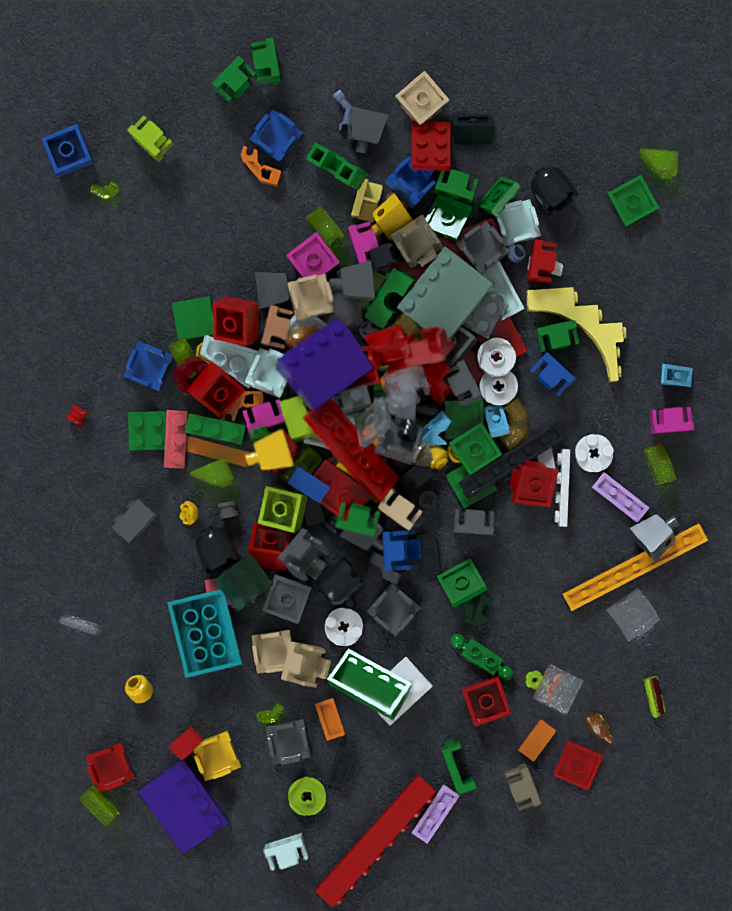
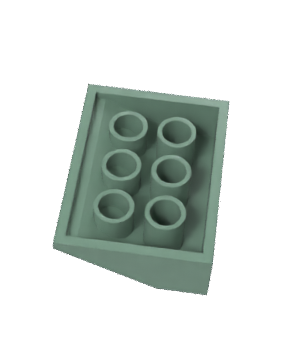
(445, 294)

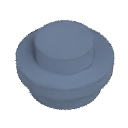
(516, 253)

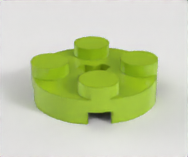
(295, 797)

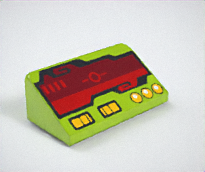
(654, 696)

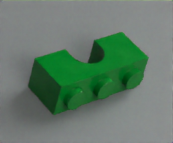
(337, 165)
(380, 310)
(215, 429)

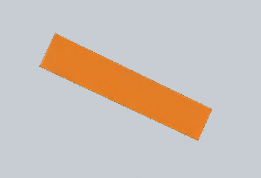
(216, 451)

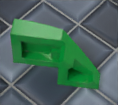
(259, 433)

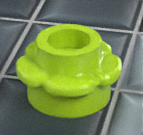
(530, 676)

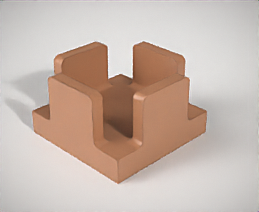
(276, 327)

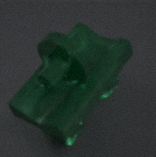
(474, 608)

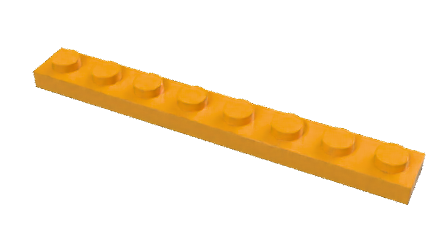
(632, 569)

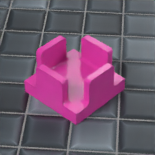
(362, 241)
(313, 257)
(264, 416)
(671, 420)

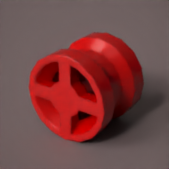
(77, 415)

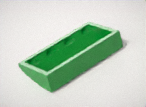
(370, 684)

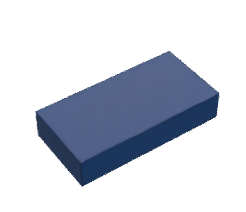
(308, 484)

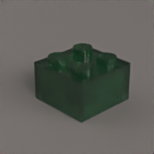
(244, 582)

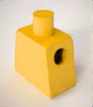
(390, 217)
(271, 452)

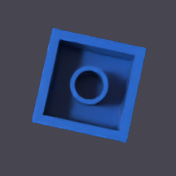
(67, 150)

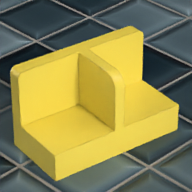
(366, 201)

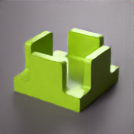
(150, 138)

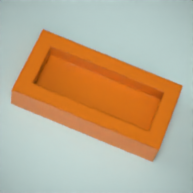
(330, 719)
(537, 740)

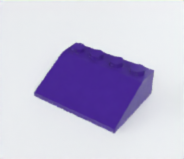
(324, 364)
(184, 805)

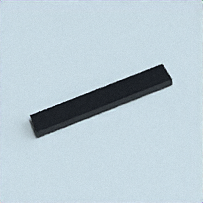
(511, 460)

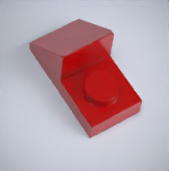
(186, 743)

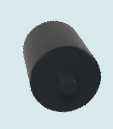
(427, 410)

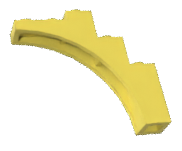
(605, 336)

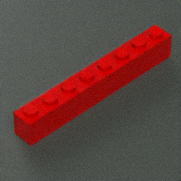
(375, 840)

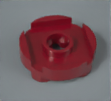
(182, 373)

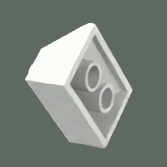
(420, 685)

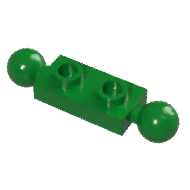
(481, 657)

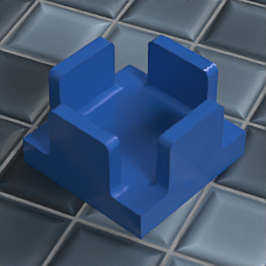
(276, 135)
(411, 184)
(148, 365)
(552, 373)
(399, 550)

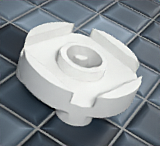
(505, 351)
(492, 395)
(583, 457)
(338, 636)

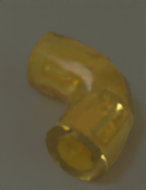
(409, 326)
(518, 424)

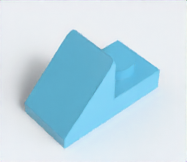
(676, 375)
(496, 421)
(432, 430)

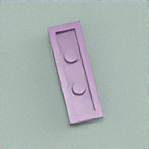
(620, 497)
(435, 813)

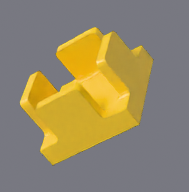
(216, 756)

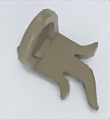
(423, 455)

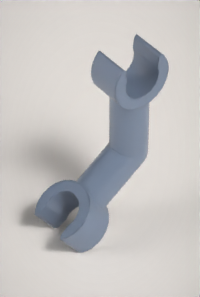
(339, 96)

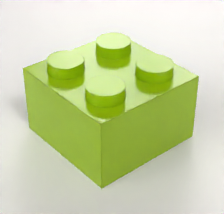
(294, 411)
(283, 508)

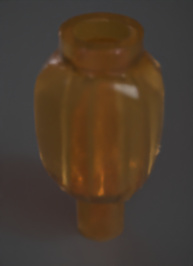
(299, 335)
(598, 726)

